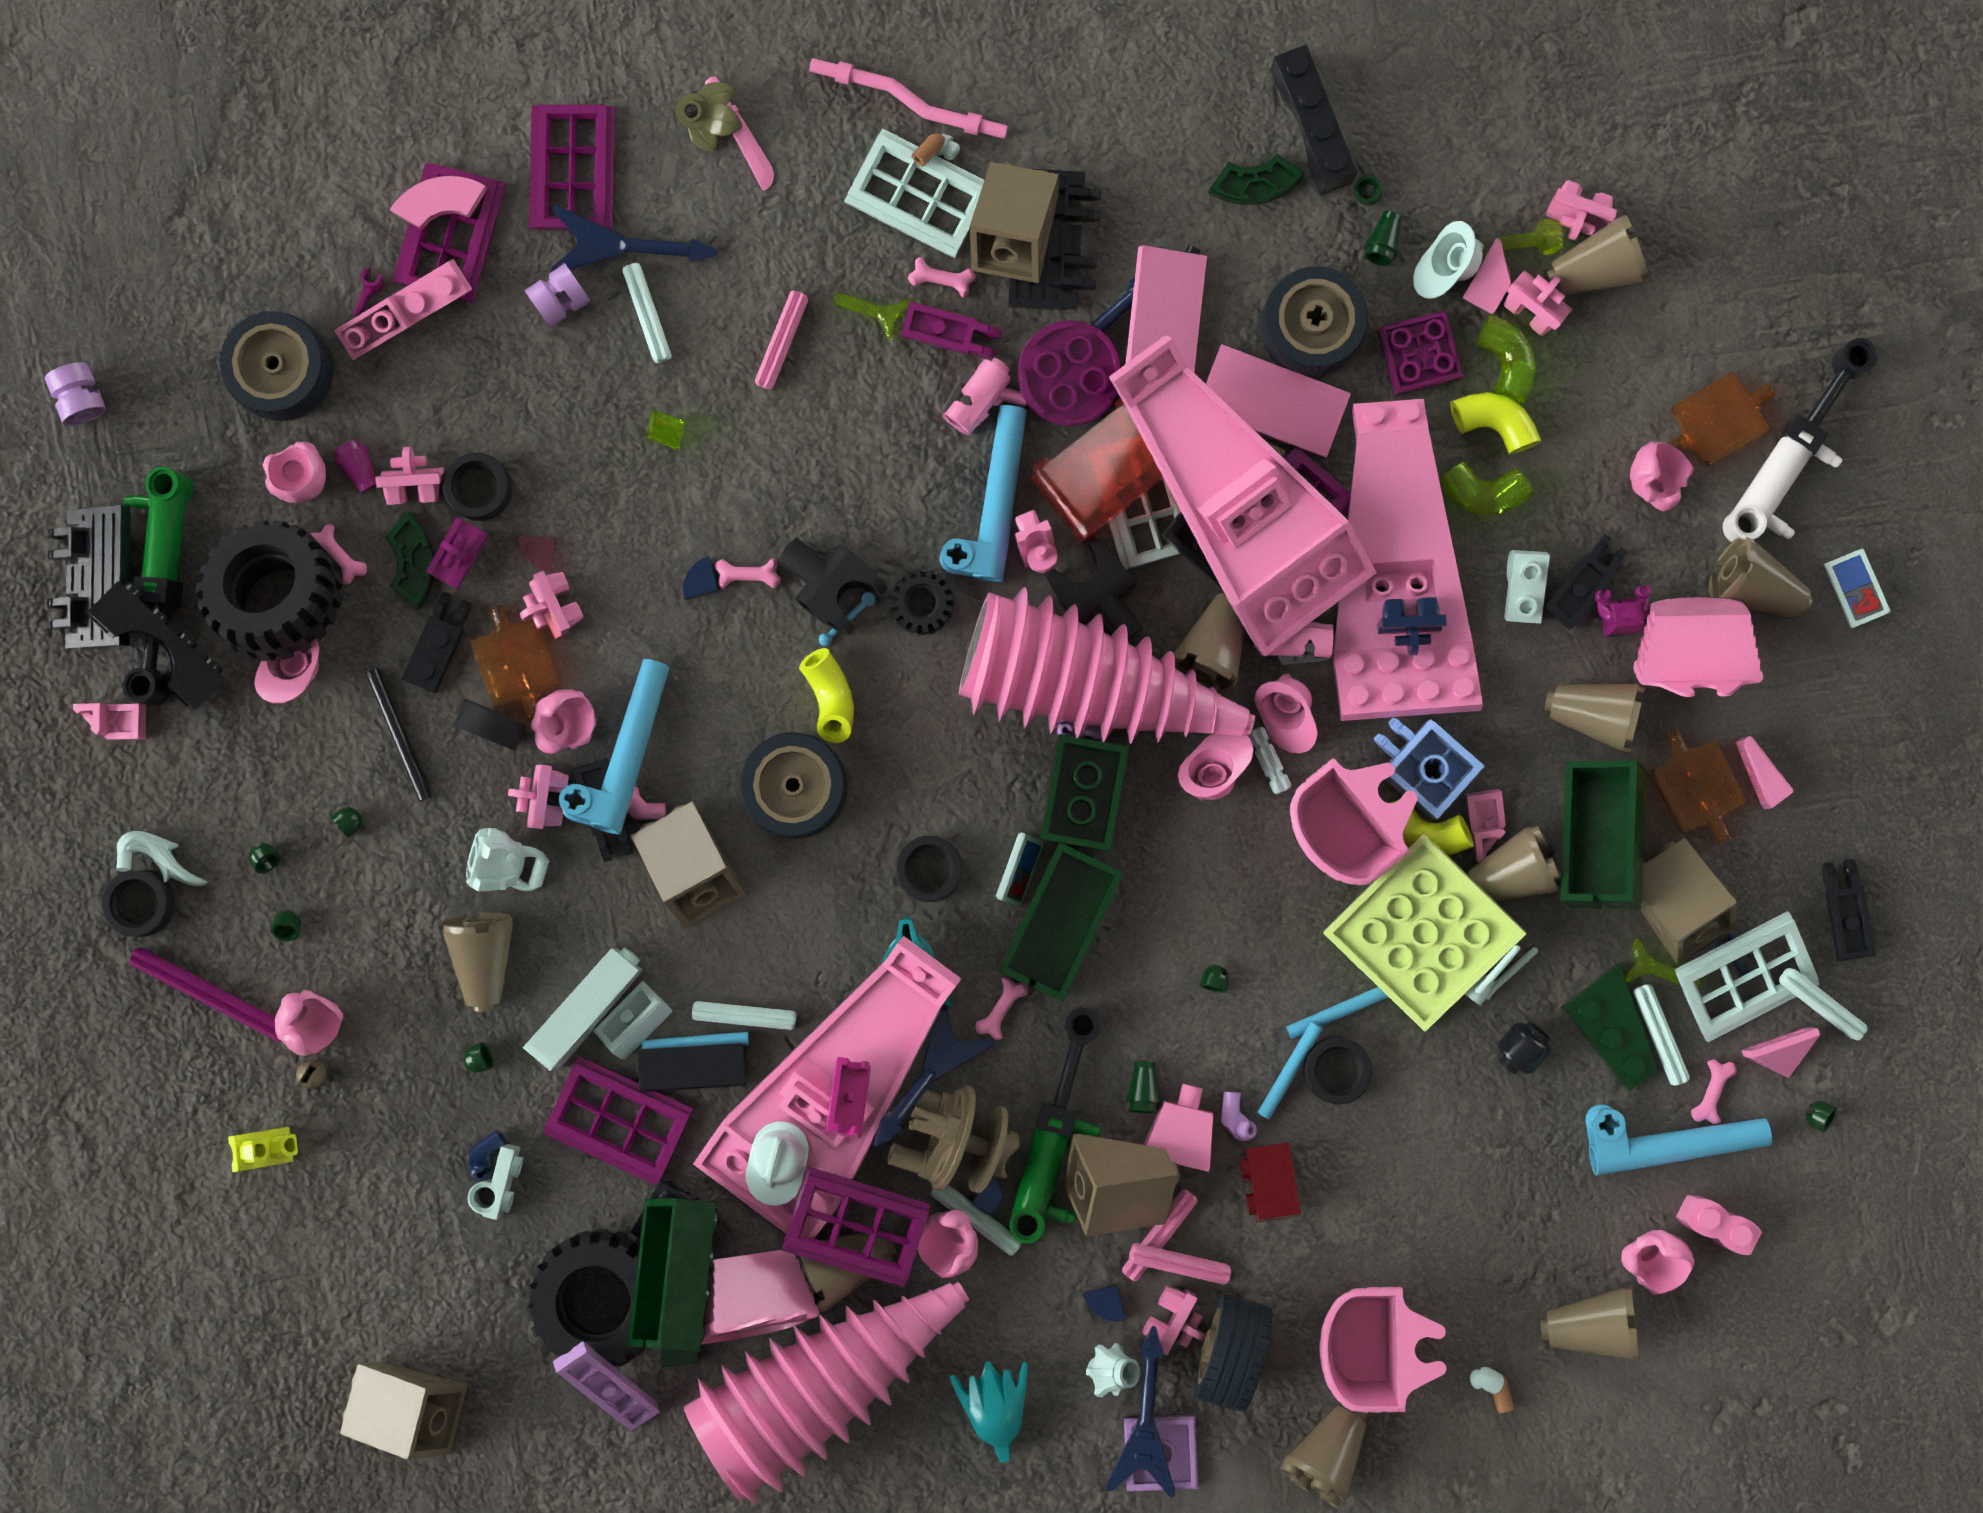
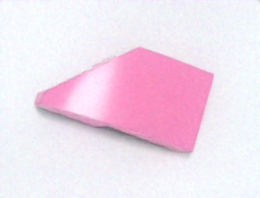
(1490, 280)
(115, 720)
(1485, 820)

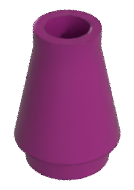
(356, 464)

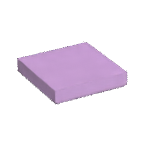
(1180, 1449)

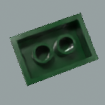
(1084, 793)

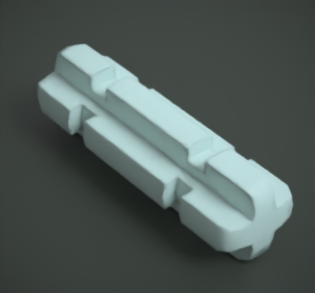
(1269, 760)

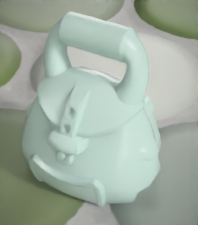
(499, 861)

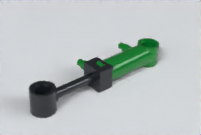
(159, 570)
(1050, 1142)

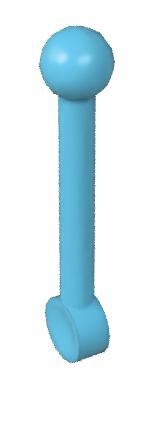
(868, 600)

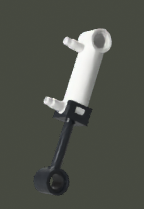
(1795, 446)

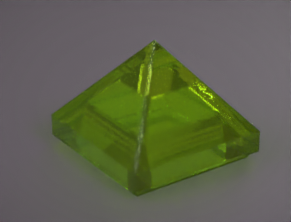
(666, 429)

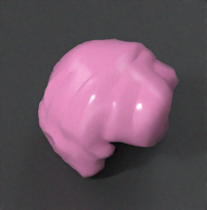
(295, 473)
(1660, 474)
(563, 721)
(307, 1022)
(948, 1243)
(1658, 1261)

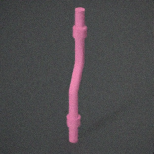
(846, 73)

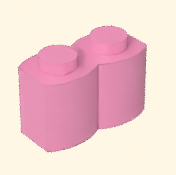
(1716, 1223)

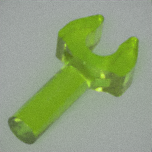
(1537, 238)

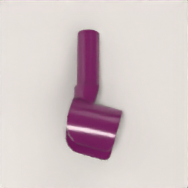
(367, 290)

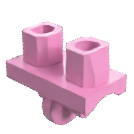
(1581, 213)
(1541, 299)
(395, 481)
(1036, 543)
(545, 591)
(539, 812)
(1181, 1305)

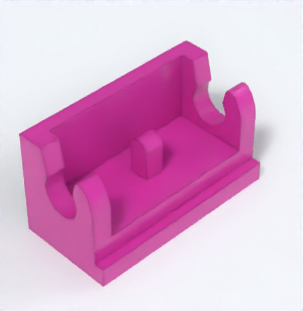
(848, 1098)

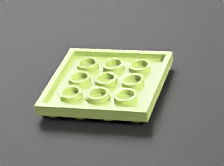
(1424, 932)

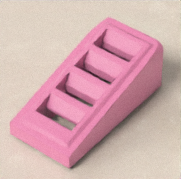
(1765, 777)

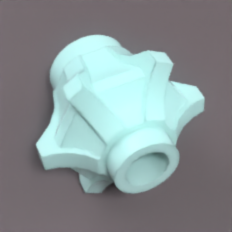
(1112, 1370)

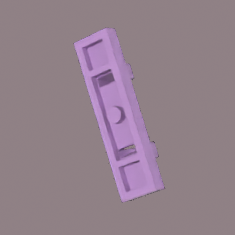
(606, 1386)

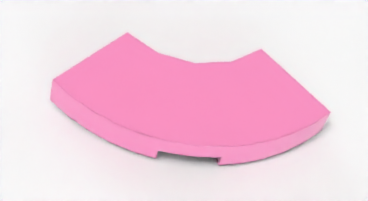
(438, 197)

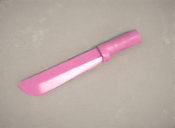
(751, 150)

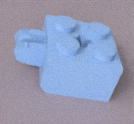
(1429, 745)

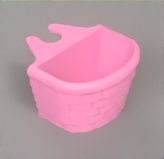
(1698, 646)
(1348, 825)
(756, 1296)
(1371, 1350)

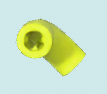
(1499, 414)
(832, 694)
(1449, 835)

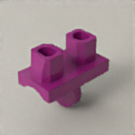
(457, 553)

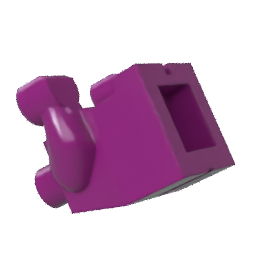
(1627, 615)

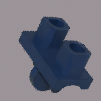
(1427, 620)

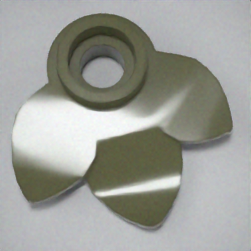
(713, 115)

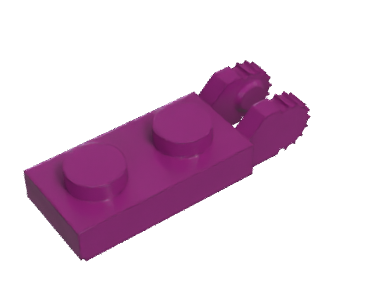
(947, 330)

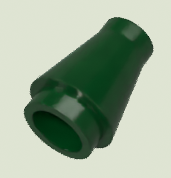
(1384, 240)
(1143, 1089)

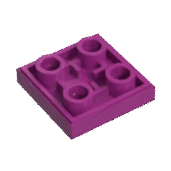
(1420, 353)

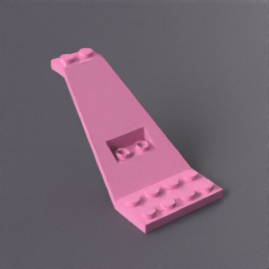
(1408, 539)
(1282, 555)
(876, 1024)

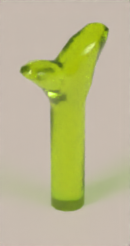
(884, 314)
(1647, 965)

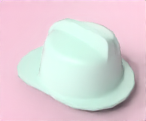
(1449, 259)
(777, 1163)

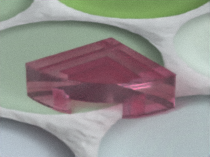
(539, 551)

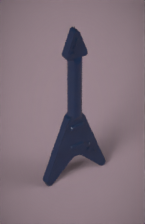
(599, 242)
(941, 1057)
(1144, 1445)

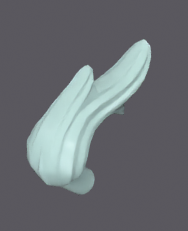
(158, 851)

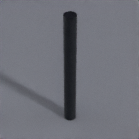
(398, 734)

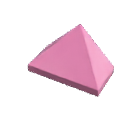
(1784, 1052)

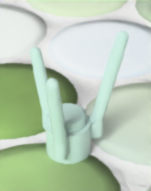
(1486, 986)

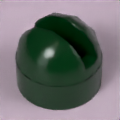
(1361, 189)
(347, 820)
(263, 858)
(286, 926)
(1215, 979)
(478, 1058)
(1822, 1116)

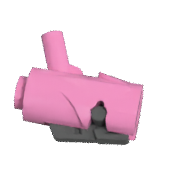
(978, 393)
(1307, 646)

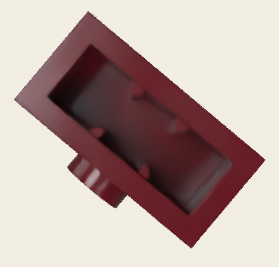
(1271, 1183)

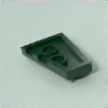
(1612, 1027)

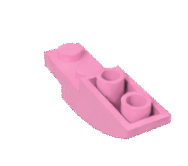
(403, 309)

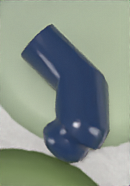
(481, 1155)

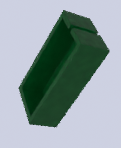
(1603, 834)
(1061, 921)
(673, 1274)

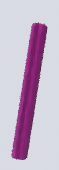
(204, 992)

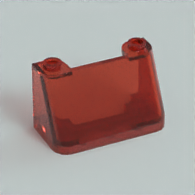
(1098, 474)

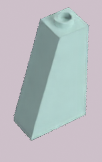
(584, 1008)

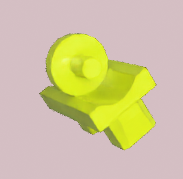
(262, 1148)

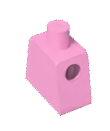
(1184, 1130)

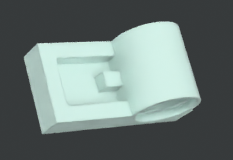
(1526, 585)
(507, 1167)

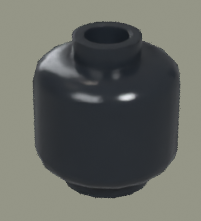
(1524, 1048)

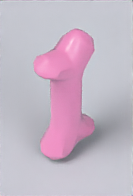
(959, 281)
(349, 567)
(731, 573)
(992, 1023)
(1719, 1076)

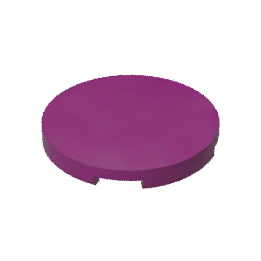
(1068, 373)

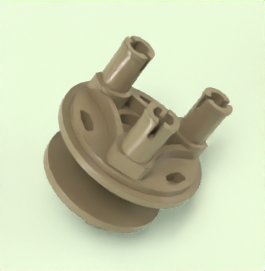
(949, 1123)

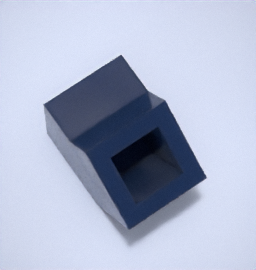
(989, 1197)

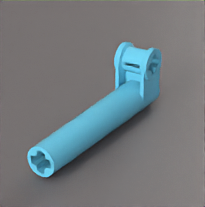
(988, 556)
(609, 806)
(1614, 1152)

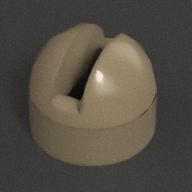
(316, 1079)

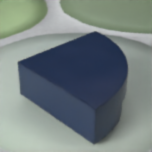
(700, 580)
(1105, 1303)

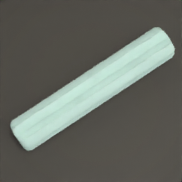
(646, 313)
(1823, 1004)
(744, 1015)
(1661, 1034)
(979, 1219)

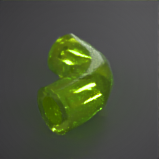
(1514, 354)
(1485, 496)

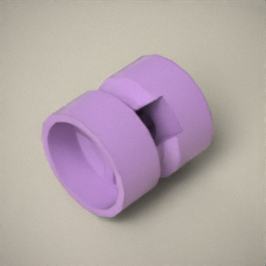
(554, 308)
(73, 388)

